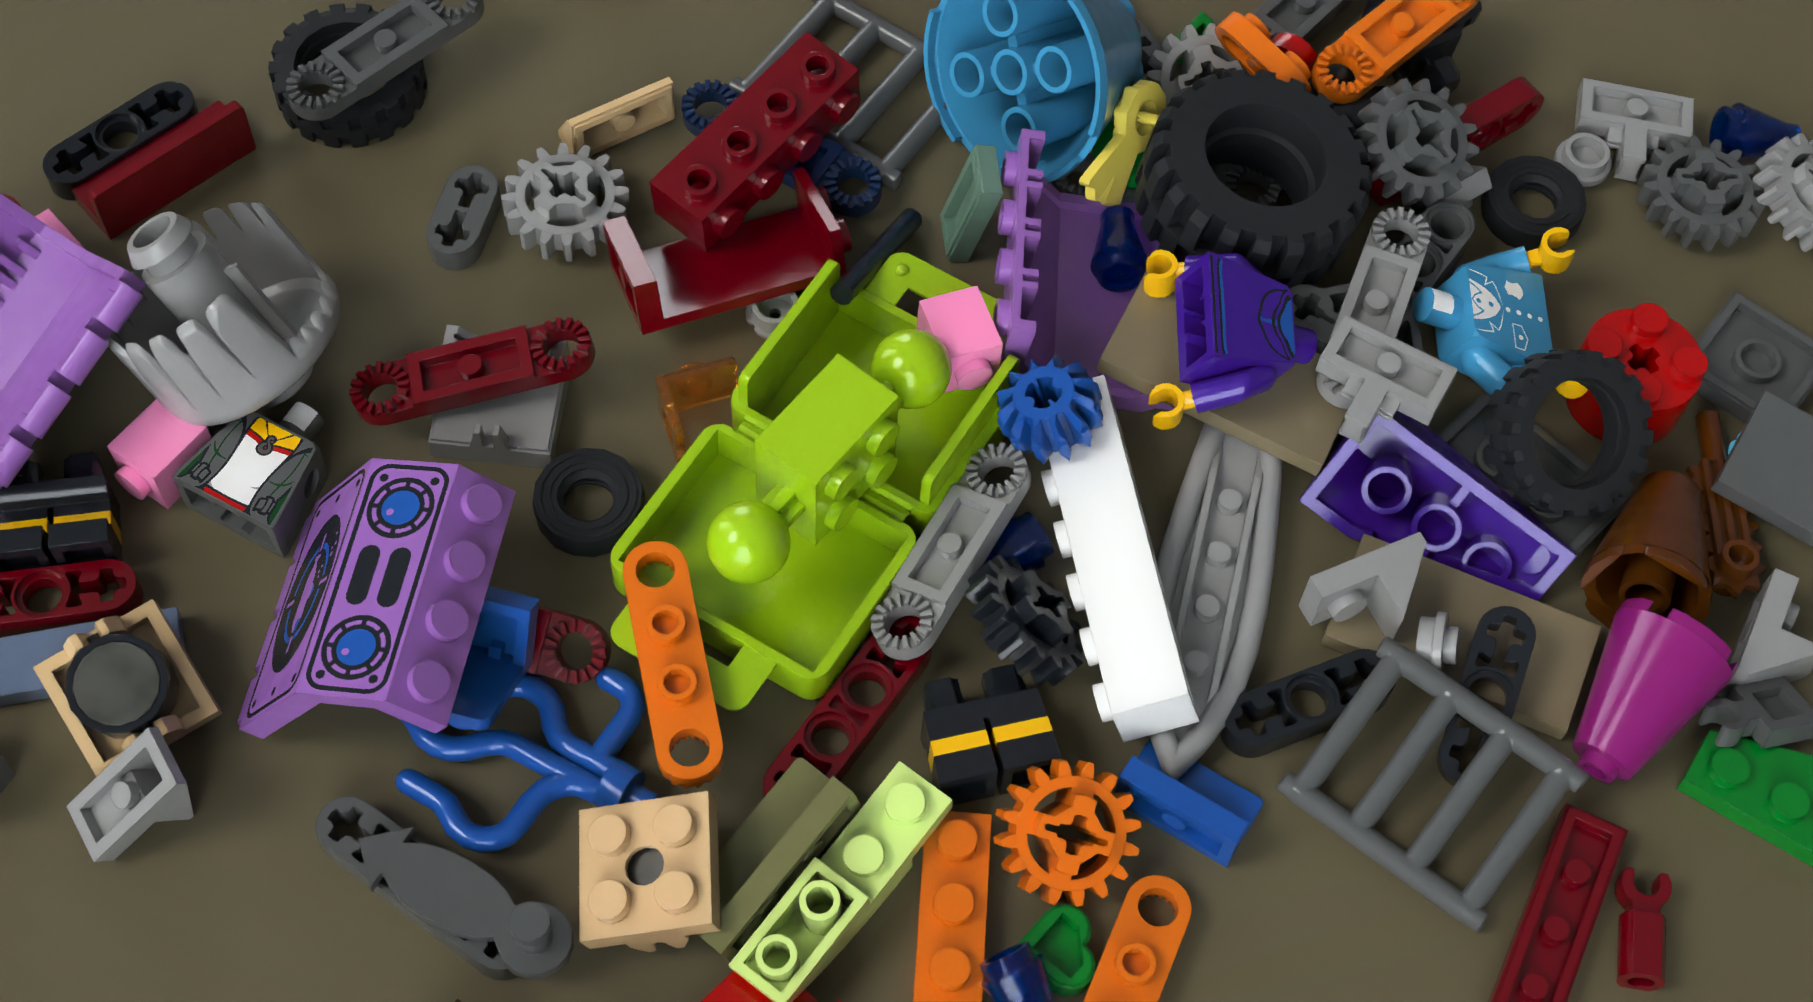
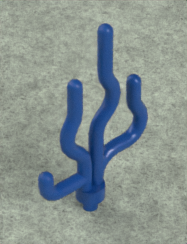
(575, 770)

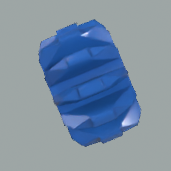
(1050, 408)

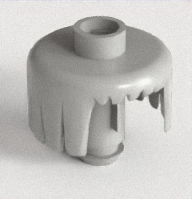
(224, 317)

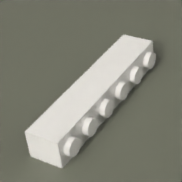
(1118, 584)

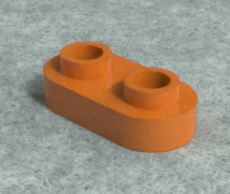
(1249, 43)

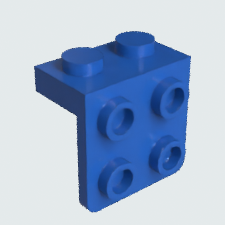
(496, 659)

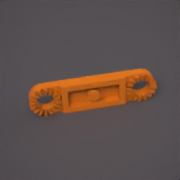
(1383, 43)
(673, 663)
(1138, 953)

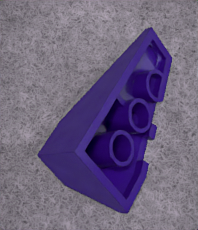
(1415, 482)

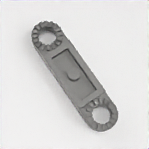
(1381, 283)
(951, 551)

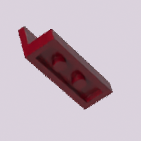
(166, 168)

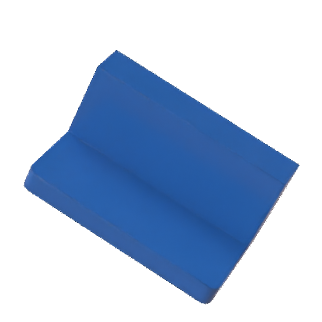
(1196, 808)

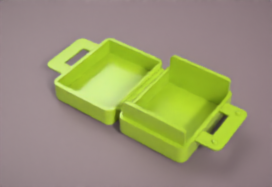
(821, 602)

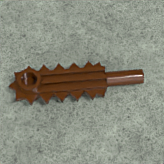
(1731, 551)

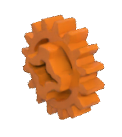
(1062, 856)

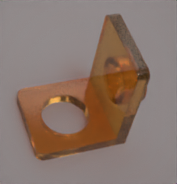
(691, 387)

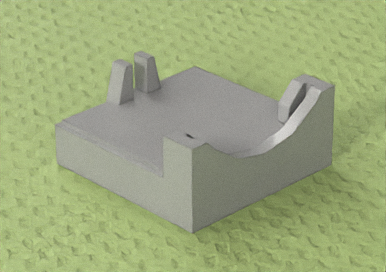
(503, 430)

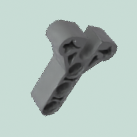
(1450, 233)

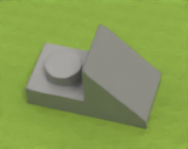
(1374, 580)
(1765, 642)
(131, 796)

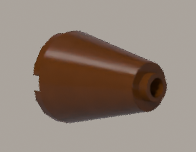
(1653, 552)

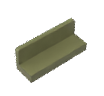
(774, 848)

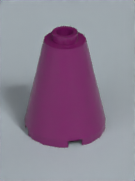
(1647, 688)

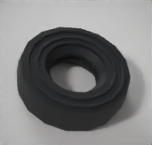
(1541, 176)
(582, 468)

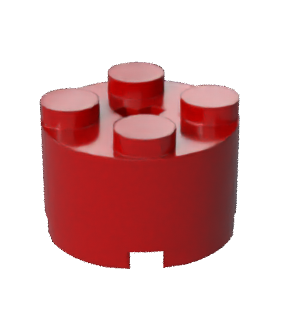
(1655, 352)

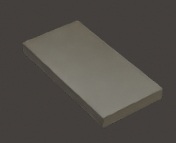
(1284, 421)
(1556, 663)

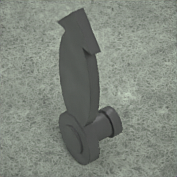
(469, 902)

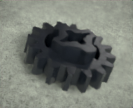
(1025, 620)

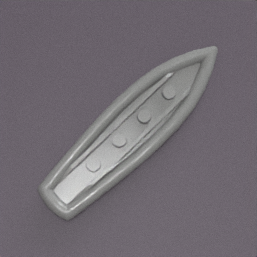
(1218, 581)

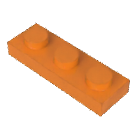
(953, 910)

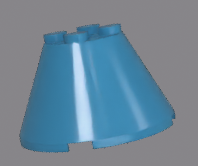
(1033, 69)

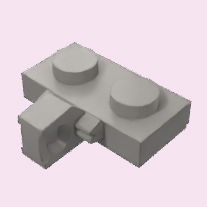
(1632, 121)
(1382, 377)

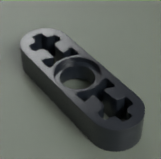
(128, 117)
(1483, 648)
(1290, 725)

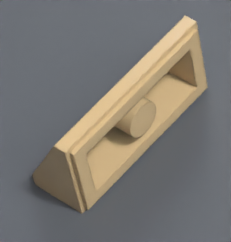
(620, 118)

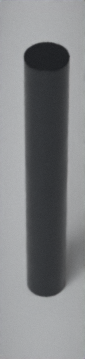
(874, 257)

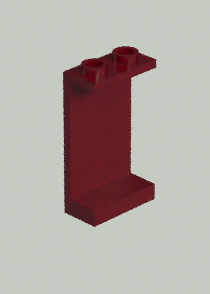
(754, 264)

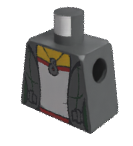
(258, 477)

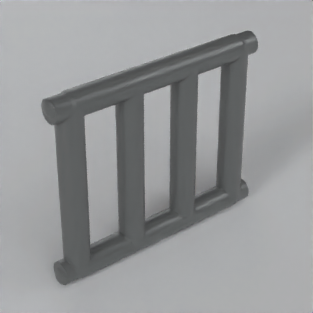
(871, 30)
(1414, 864)

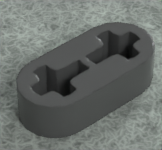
(452, 213)

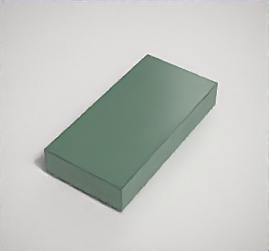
(971, 203)

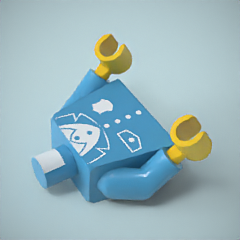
(1496, 312)

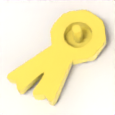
(1134, 123)

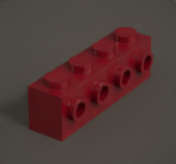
(756, 142)

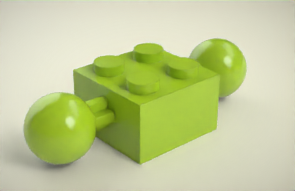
(826, 453)

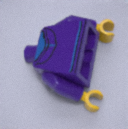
(1230, 330)

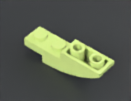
(843, 887)

